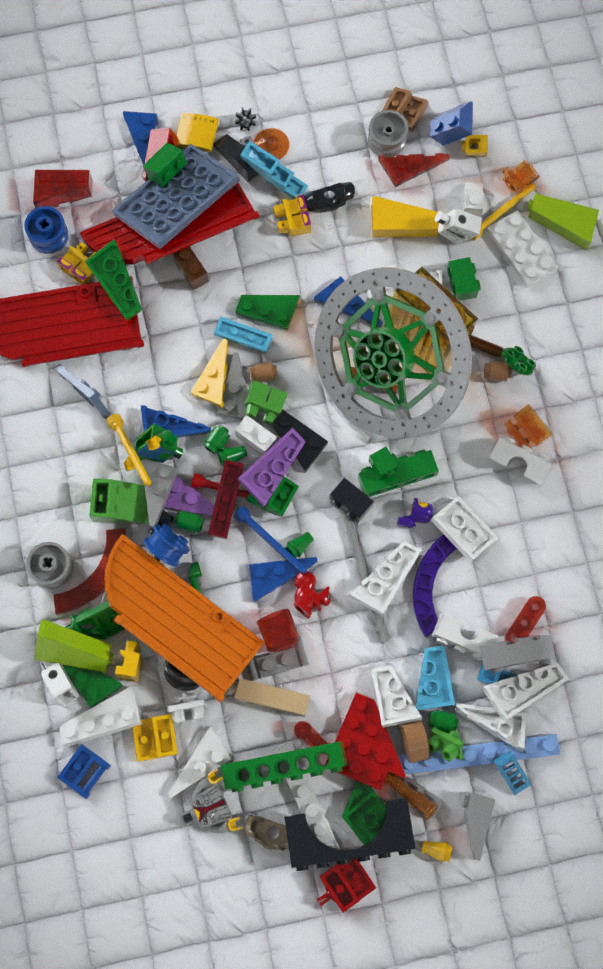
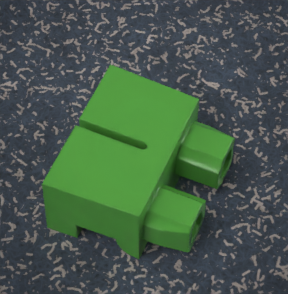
(265, 400)

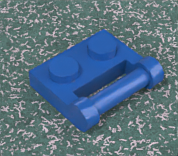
(79, 766)

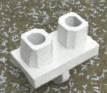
(196, 707)

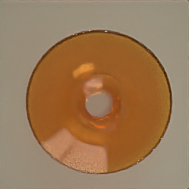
(280, 145)

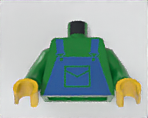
(155, 445)

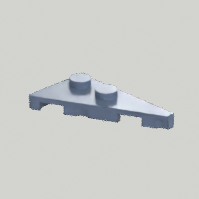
(83, 388)

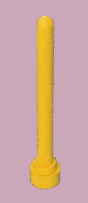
(505, 208)
(116, 423)

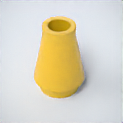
(438, 850)

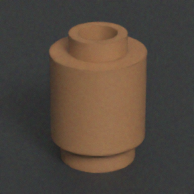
(497, 371)
(263, 372)

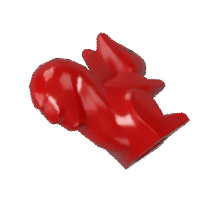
(306, 597)

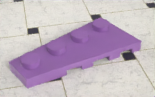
(267, 472)

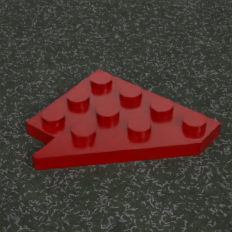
(367, 745)

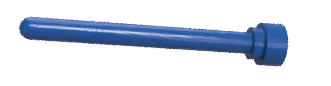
(243, 515)

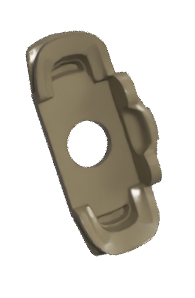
(257, 828)

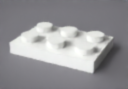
(464, 529)

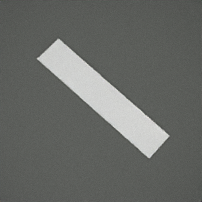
(235, 443)

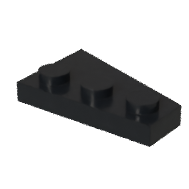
(314, 442)

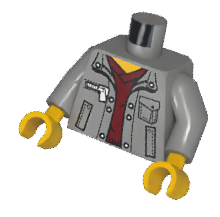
(211, 807)

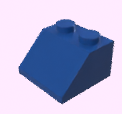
(452, 124)

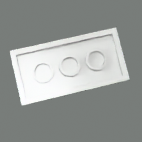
(522, 249)

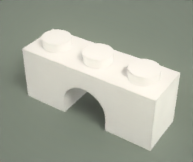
(536, 464)
(448, 632)

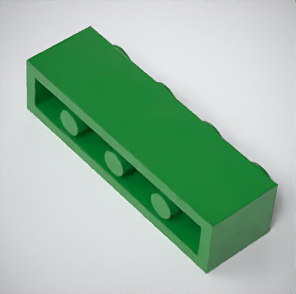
(409, 471)

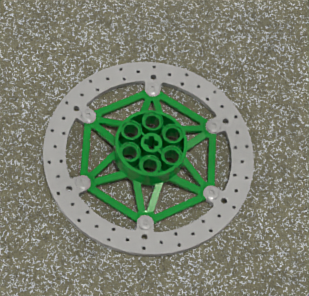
(385, 357)

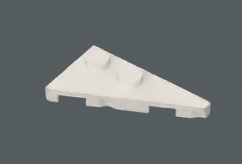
(510, 731)
(207, 757)

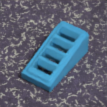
(504, 760)

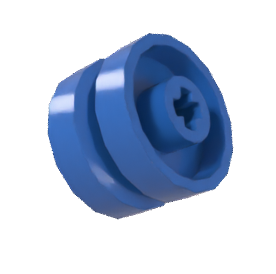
(46, 230)

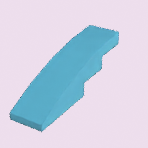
(272, 170)

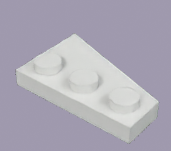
(392, 699)

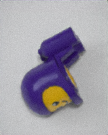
(420, 513)

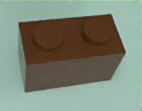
(190, 267)

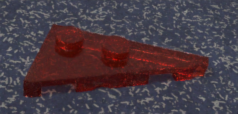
(404, 168)

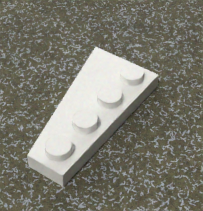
(383, 584)
(520, 691)
(103, 719)

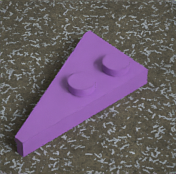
(187, 499)

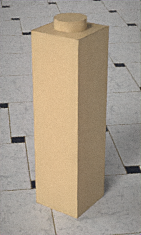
(271, 697)

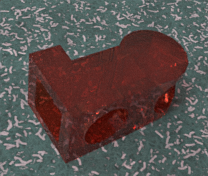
(306, 732)

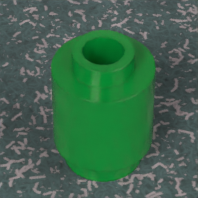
(216, 439)
(189, 522)
(443, 721)

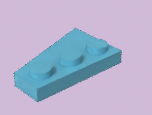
(435, 680)

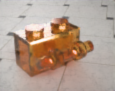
(532, 425)

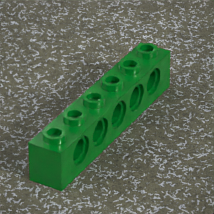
(234, 781)

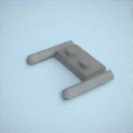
(278, 662)

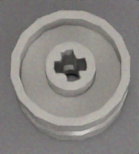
(387, 133)
(41, 557)

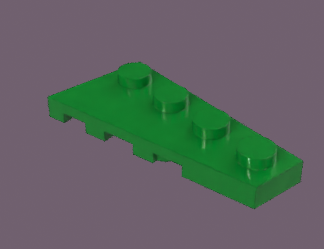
(114, 277)

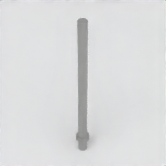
(380, 627)

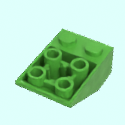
(118, 502)

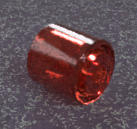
(278, 630)

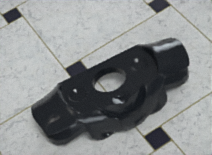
(317, 200)

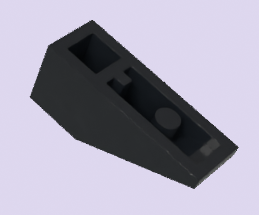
(231, 151)

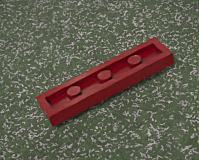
(225, 499)

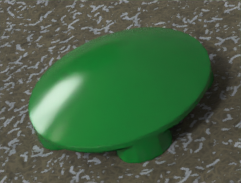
(518, 361)

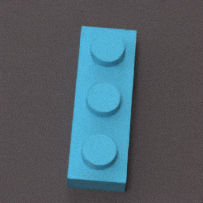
(243, 335)

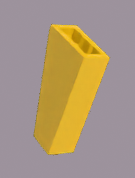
(401, 219)

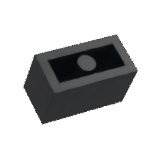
(350, 500)

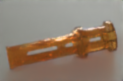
(416, 800)

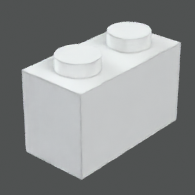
(255, 435)

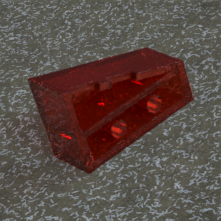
(61, 186)

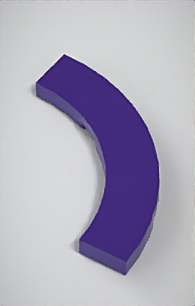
(424, 583)

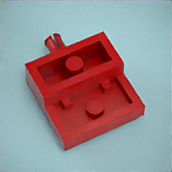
(346, 884)

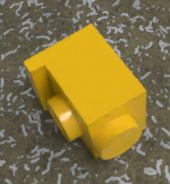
(480, 140)

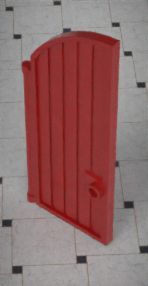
(224, 214)
(64, 325)

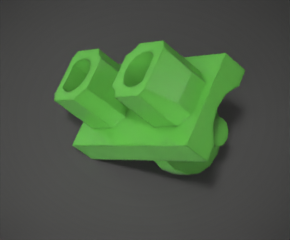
(447, 743)

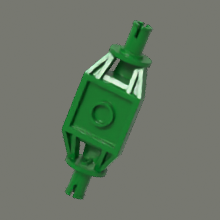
(102, 619)

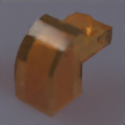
(520, 177)

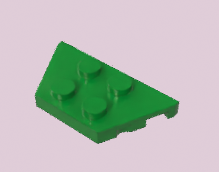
(364, 812)

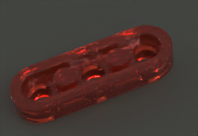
(528, 614)

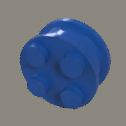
(166, 545)

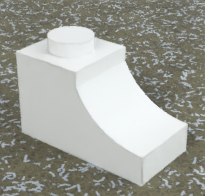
(473, 198)

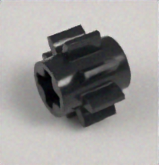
(245, 113)

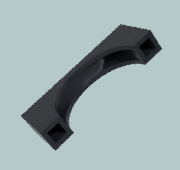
(394, 836)

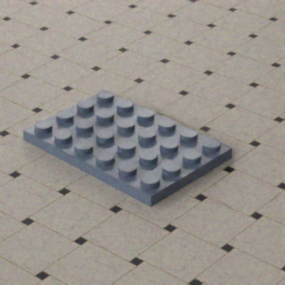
(165, 211)

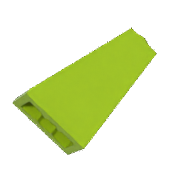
(564, 218)
(71, 648)

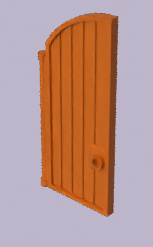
(177, 619)

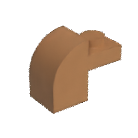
(414, 741)

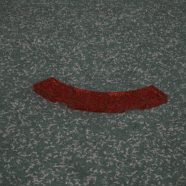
(93, 585)

